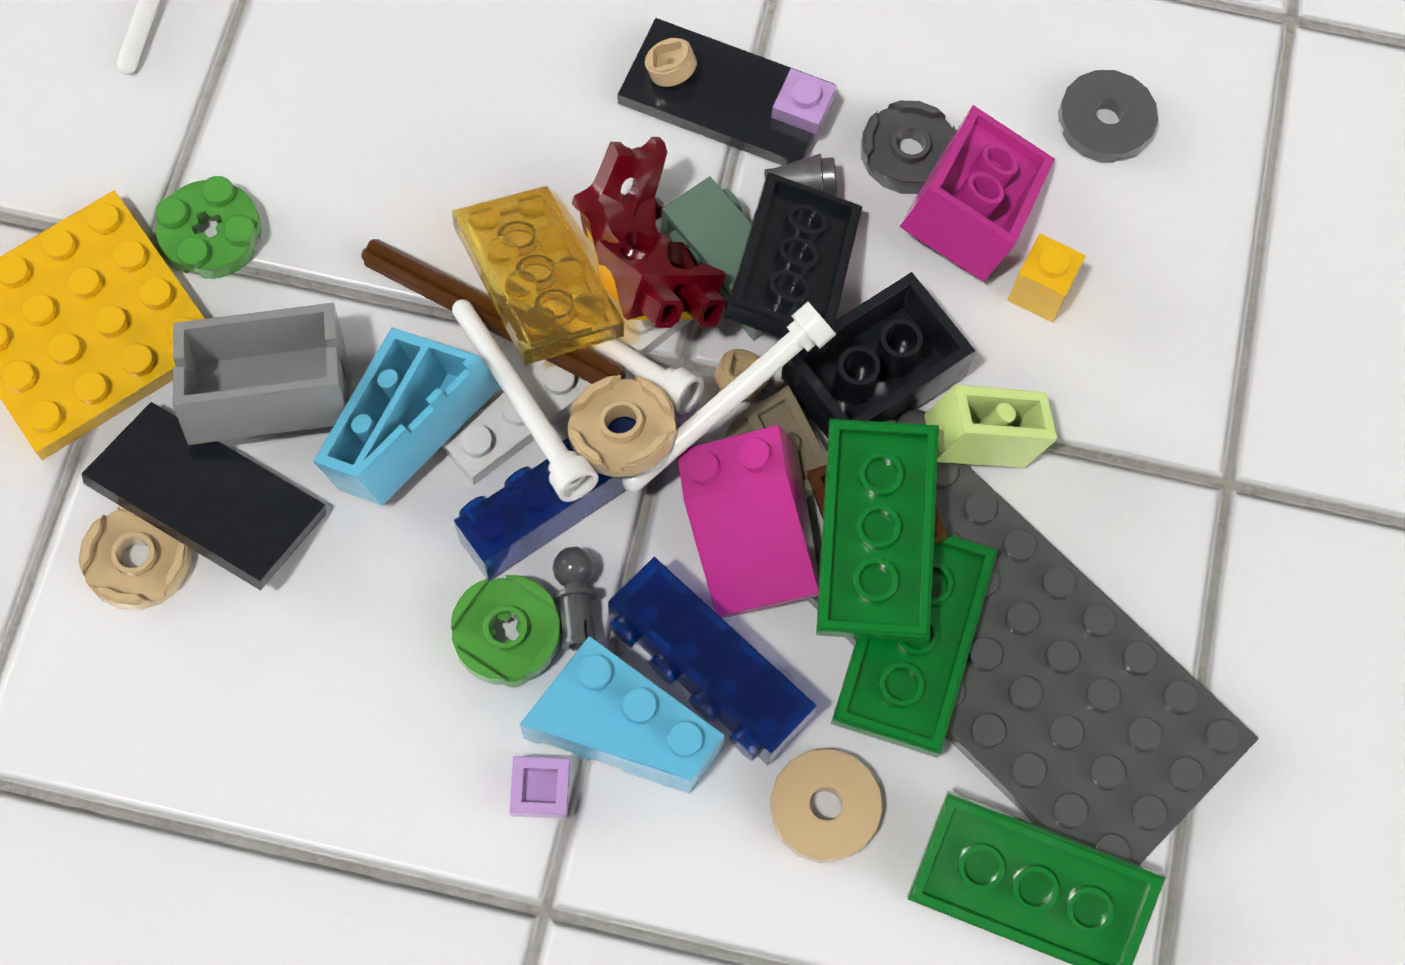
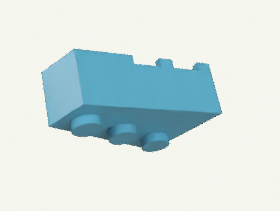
(402, 414)
(622, 719)

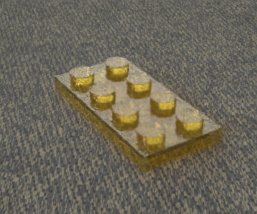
(537, 275)

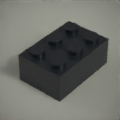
(882, 359)

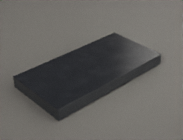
(723, 99)
(793, 257)
(205, 496)

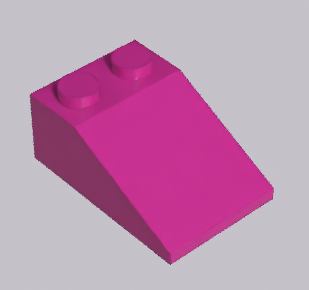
(978, 194)
(750, 520)

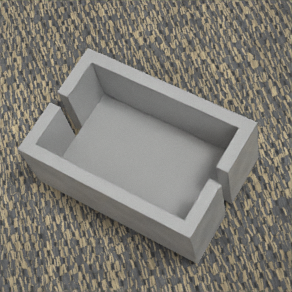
(259, 373)

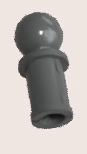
(573, 570)

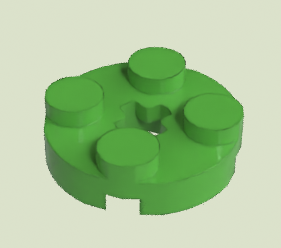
(205, 201)
(509, 661)

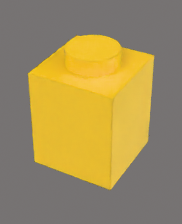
(1046, 277)

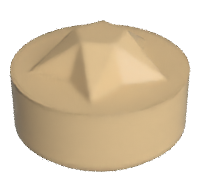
(670, 62)
(732, 365)

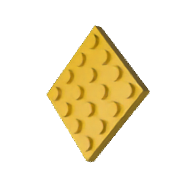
(85, 324)

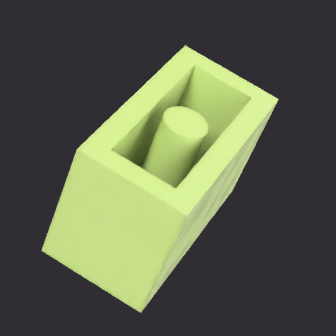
(992, 426)

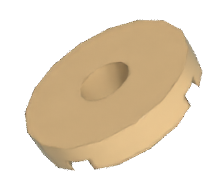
(629, 451)
(138, 586)
(849, 782)

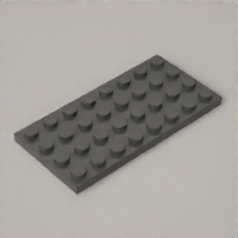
(1071, 696)

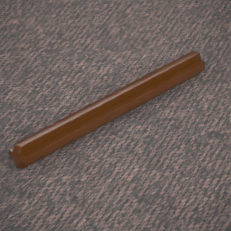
(447, 290)

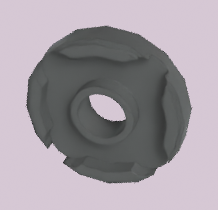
(1114, 92)
(901, 121)

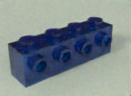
(528, 514)
(710, 661)

